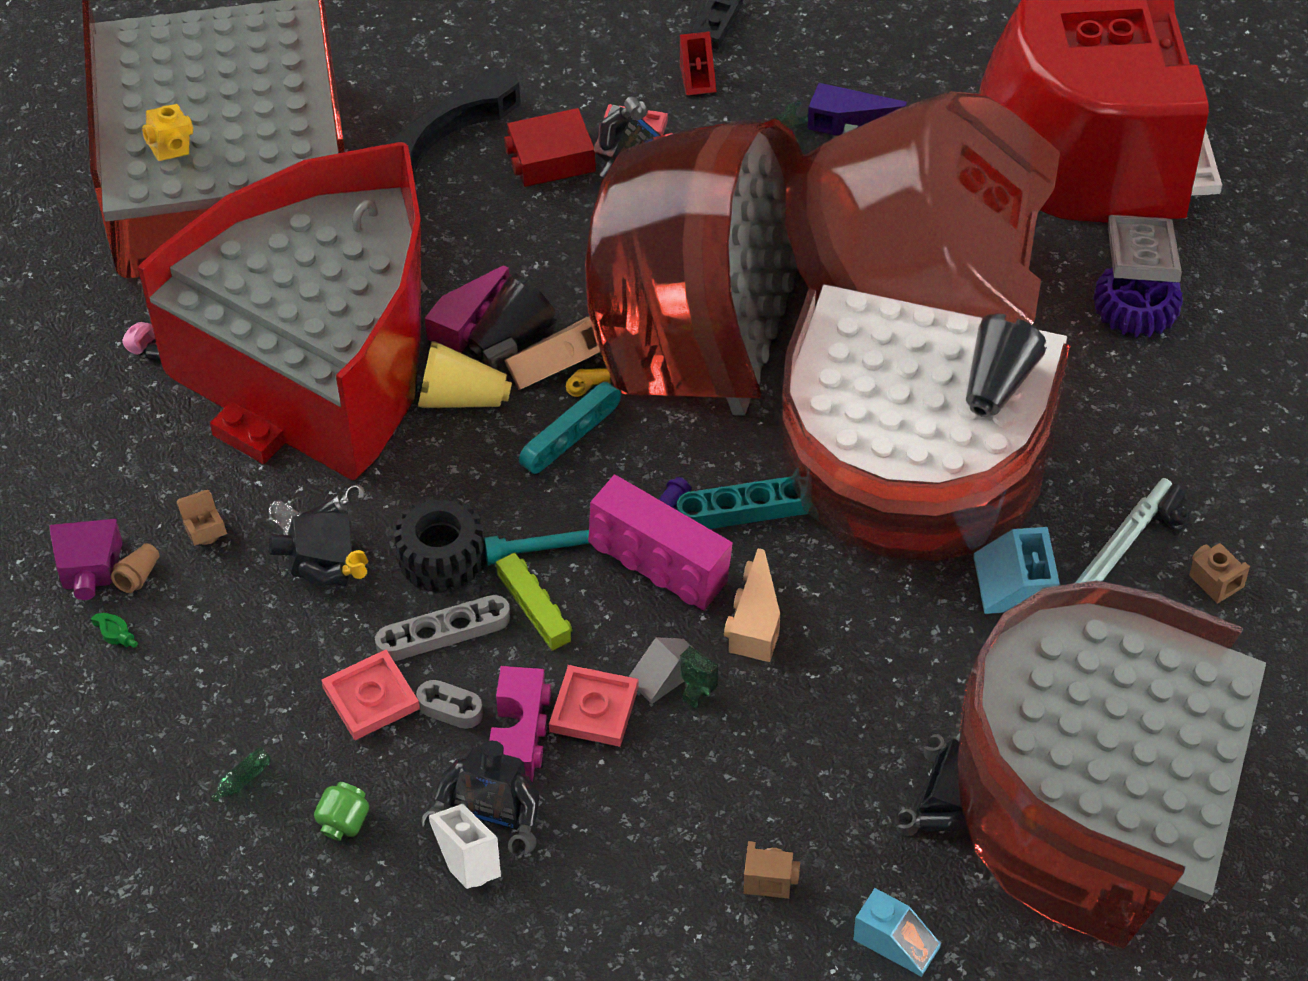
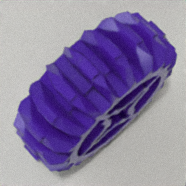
(1137, 304)

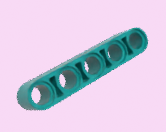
(741, 499)

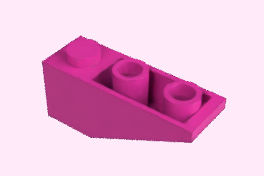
(461, 309)

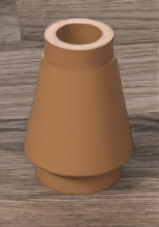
(135, 568)

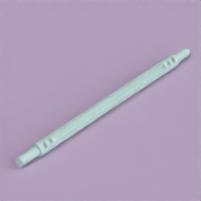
(1124, 536)

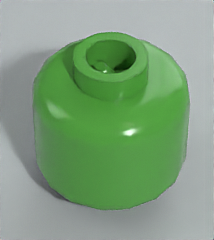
(341, 811)

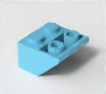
(1015, 568)

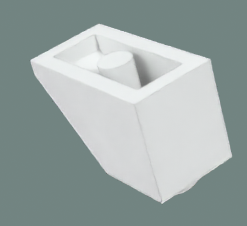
(466, 846)

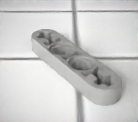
(441, 623)

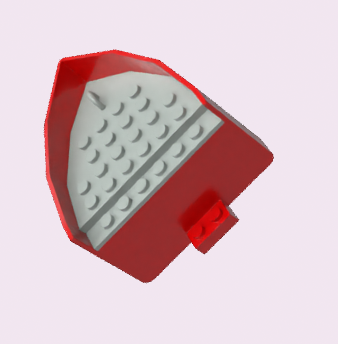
(299, 307)

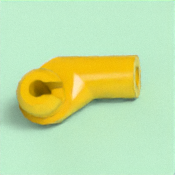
(584, 379)

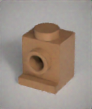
(1218, 572)
(769, 872)

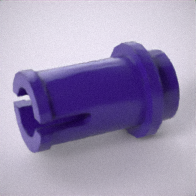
(674, 490)

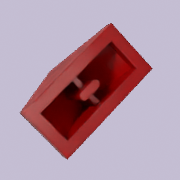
(697, 63)

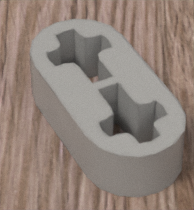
(449, 705)

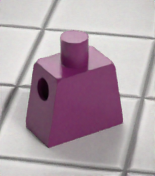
(86, 554)

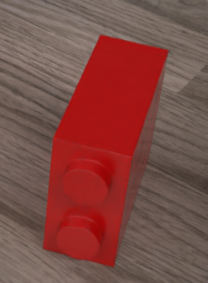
(550, 147)

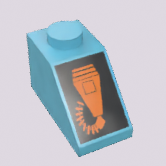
(895, 932)

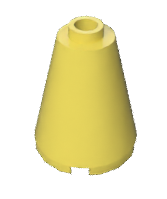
(460, 381)

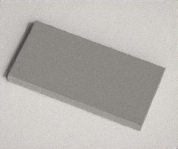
(1144, 248)

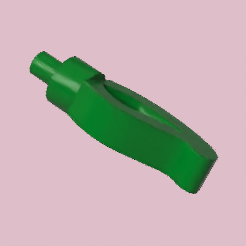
(114, 629)

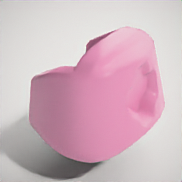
(138, 337)

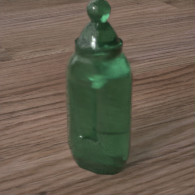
(242, 774)

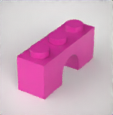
(522, 697)

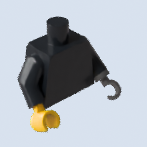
(321, 544)

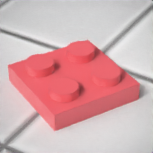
(370, 694)
(594, 705)

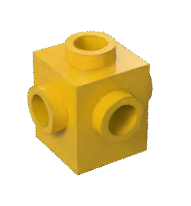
(167, 132)

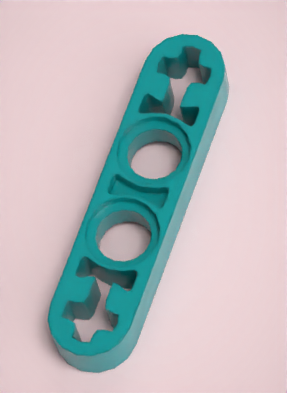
(569, 427)

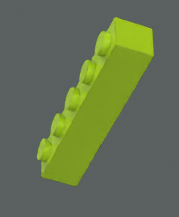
(534, 601)

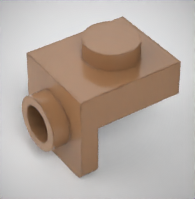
(201, 518)

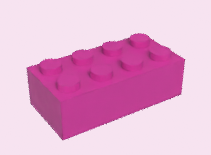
(659, 542)

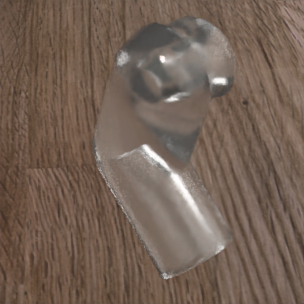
(282, 514)

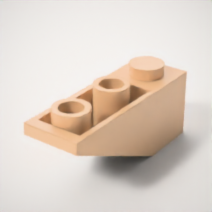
(553, 354)
(757, 618)

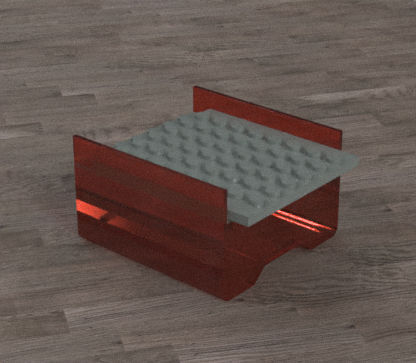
(247, 78)

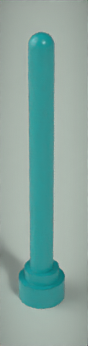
(500, 548)

